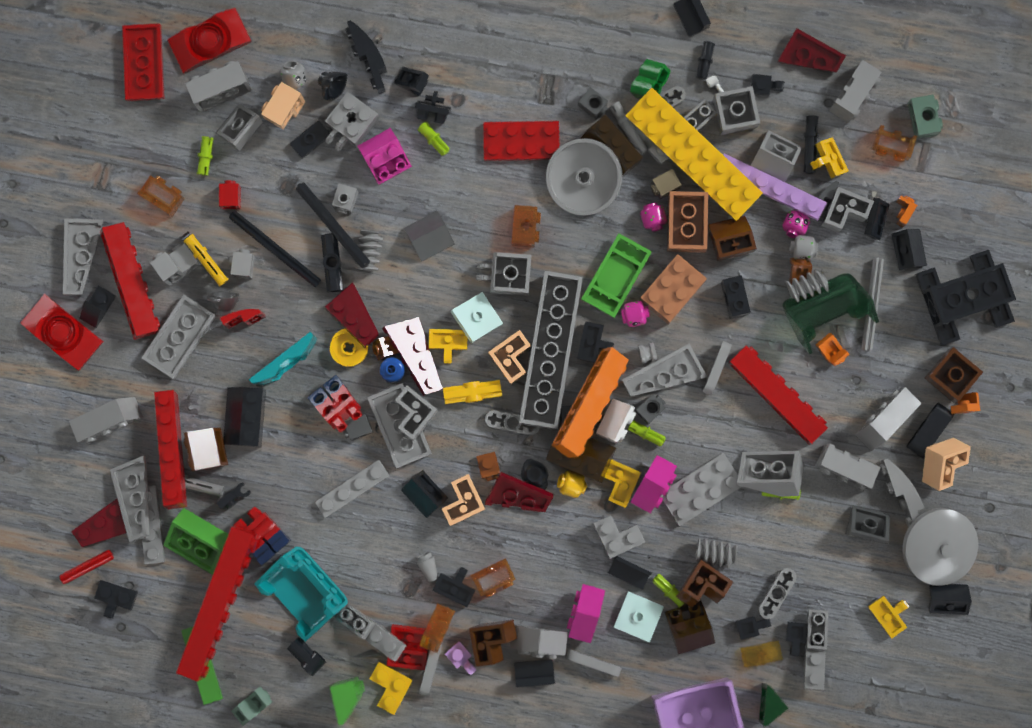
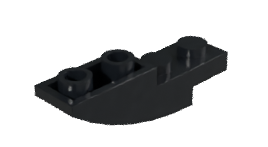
(366, 49)

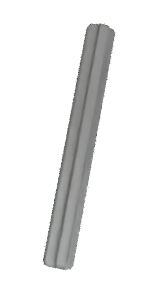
(874, 292)

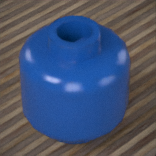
(395, 376)

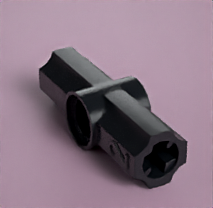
(333, 275)

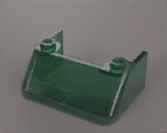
(843, 297)

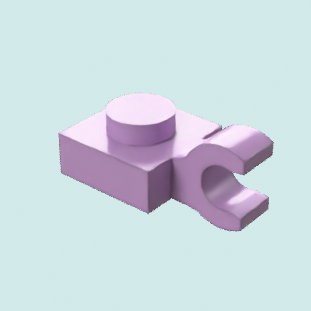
(459, 656)

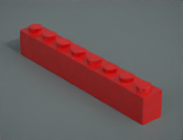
(217, 603)

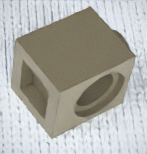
(665, 183)

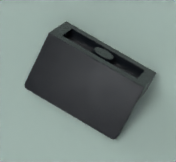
(692, 16)
(909, 249)
(424, 493)
(629, 572)
(950, 599)
(534, 673)

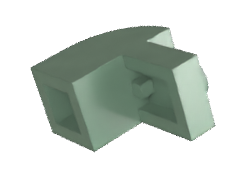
(252, 706)

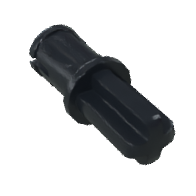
(705, 60)

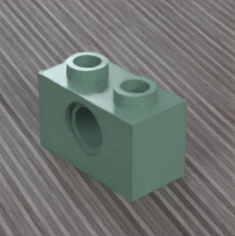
(921, 127)

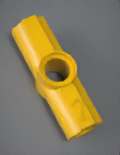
(472, 392)

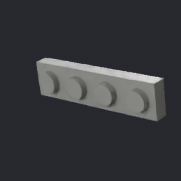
(352, 488)
(153, 544)

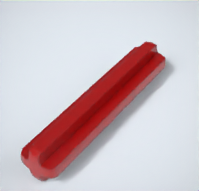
(86, 567)

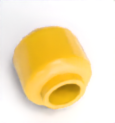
(571, 484)

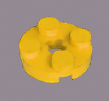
(346, 358)

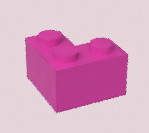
(654, 484)
(585, 613)

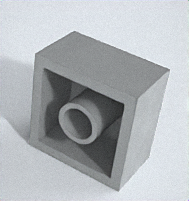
(736, 110)

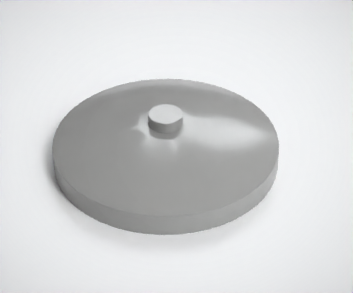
(584, 176)
(940, 546)

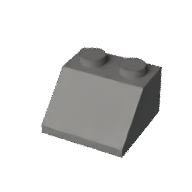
(776, 156)

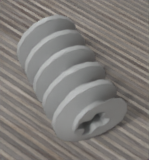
(369, 248)
(807, 285)
(719, 553)

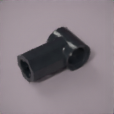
(310, 660)

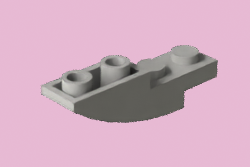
(697, 118)
(900, 485)
(371, 632)
(815, 650)

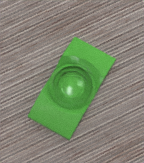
(616, 275)

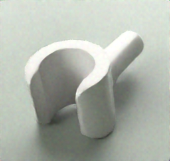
(713, 81)

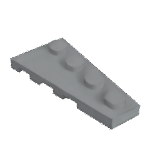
(79, 249)
(666, 372)
(132, 495)

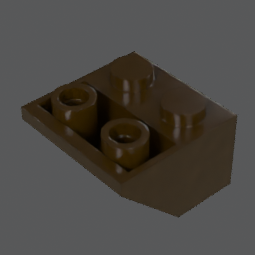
(690, 627)

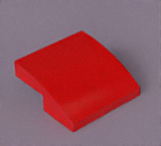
(249, 316)
(413, 655)

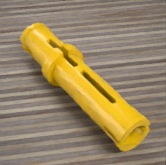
(191, 242)

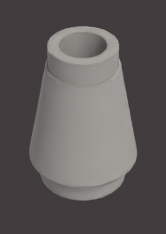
(427, 565)

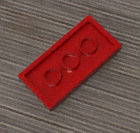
(143, 62)
(520, 140)

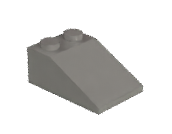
(772, 472)

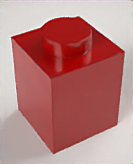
(229, 195)

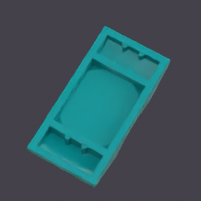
(285, 361)

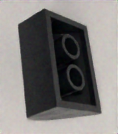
(244, 416)

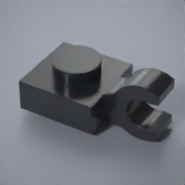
(763, 85)
(229, 500)
(750, 627)
(796, 634)

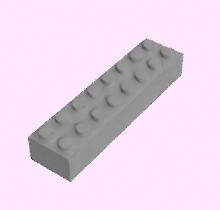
(550, 350)

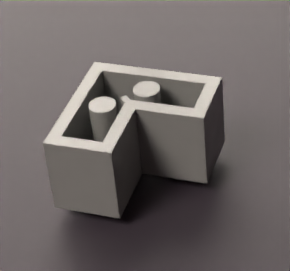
(843, 205)
(175, 265)
(419, 412)
(615, 541)
(540, 641)

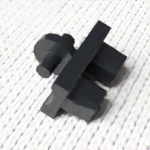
(424, 107)

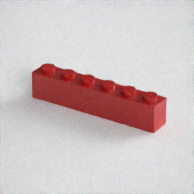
(129, 280)
(778, 395)
(170, 449)

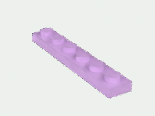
(781, 191)

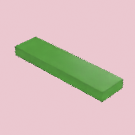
(208, 686)

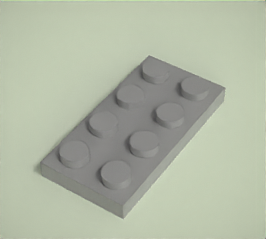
(178, 336)
(389, 417)
(701, 489)

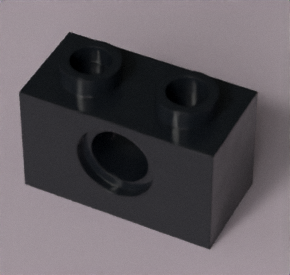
(735, 297)

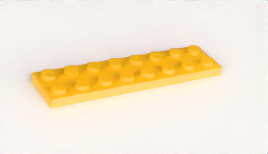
(693, 154)

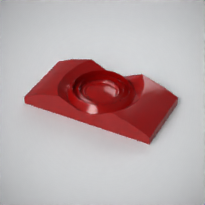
(209, 40)
(61, 332)

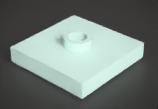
(476, 317)
(638, 616)

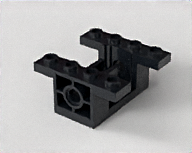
(950, 300)

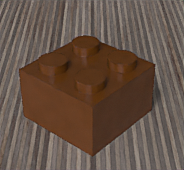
(953, 375)

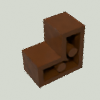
(704, 581)
(487, 641)

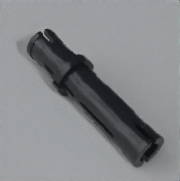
(810, 140)

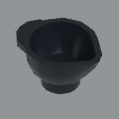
(332, 84)
(535, 473)

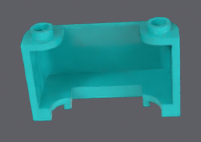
(303, 591)

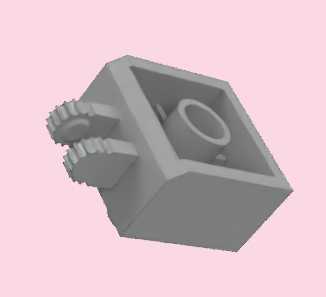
(351, 132)
(502, 283)

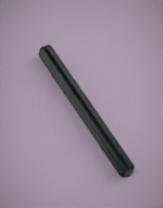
(331, 223)
(274, 248)

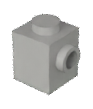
(345, 199)
(242, 264)

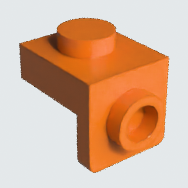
(832, 350)

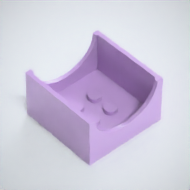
(699, 706)

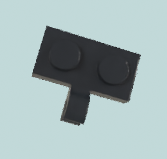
(591, 342)
(454, 588)
(115, 596)

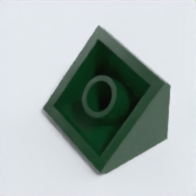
(770, 705)

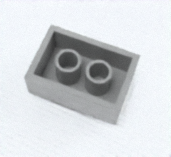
(218, 86)

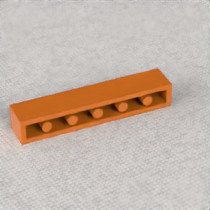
(590, 403)

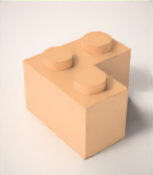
(283, 105)
(505, 356)
(942, 461)
(468, 503)

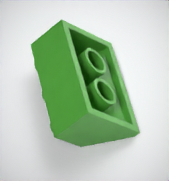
(196, 540)
(346, 696)

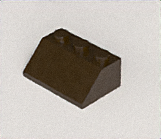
(610, 135)
(591, 463)

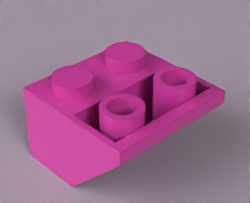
(384, 156)

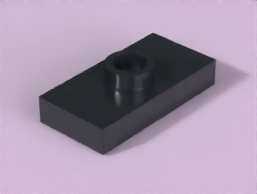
(310, 139)
(877, 219)

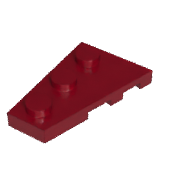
(811, 53)
(353, 315)
(515, 492)
(101, 526)

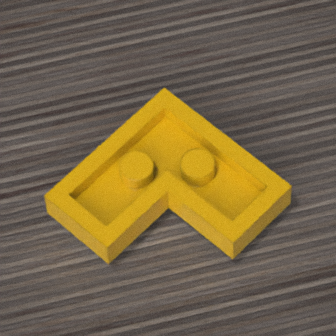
(626, 481)
(395, 684)

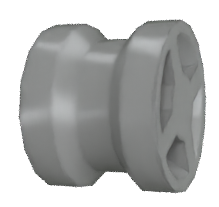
(647, 353)

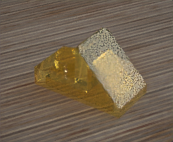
(761, 653)

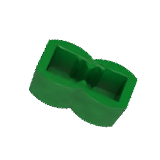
(651, 75)

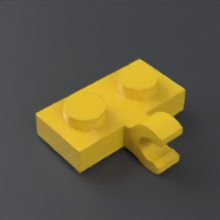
(830, 158)
(447, 340)
(888, 615)

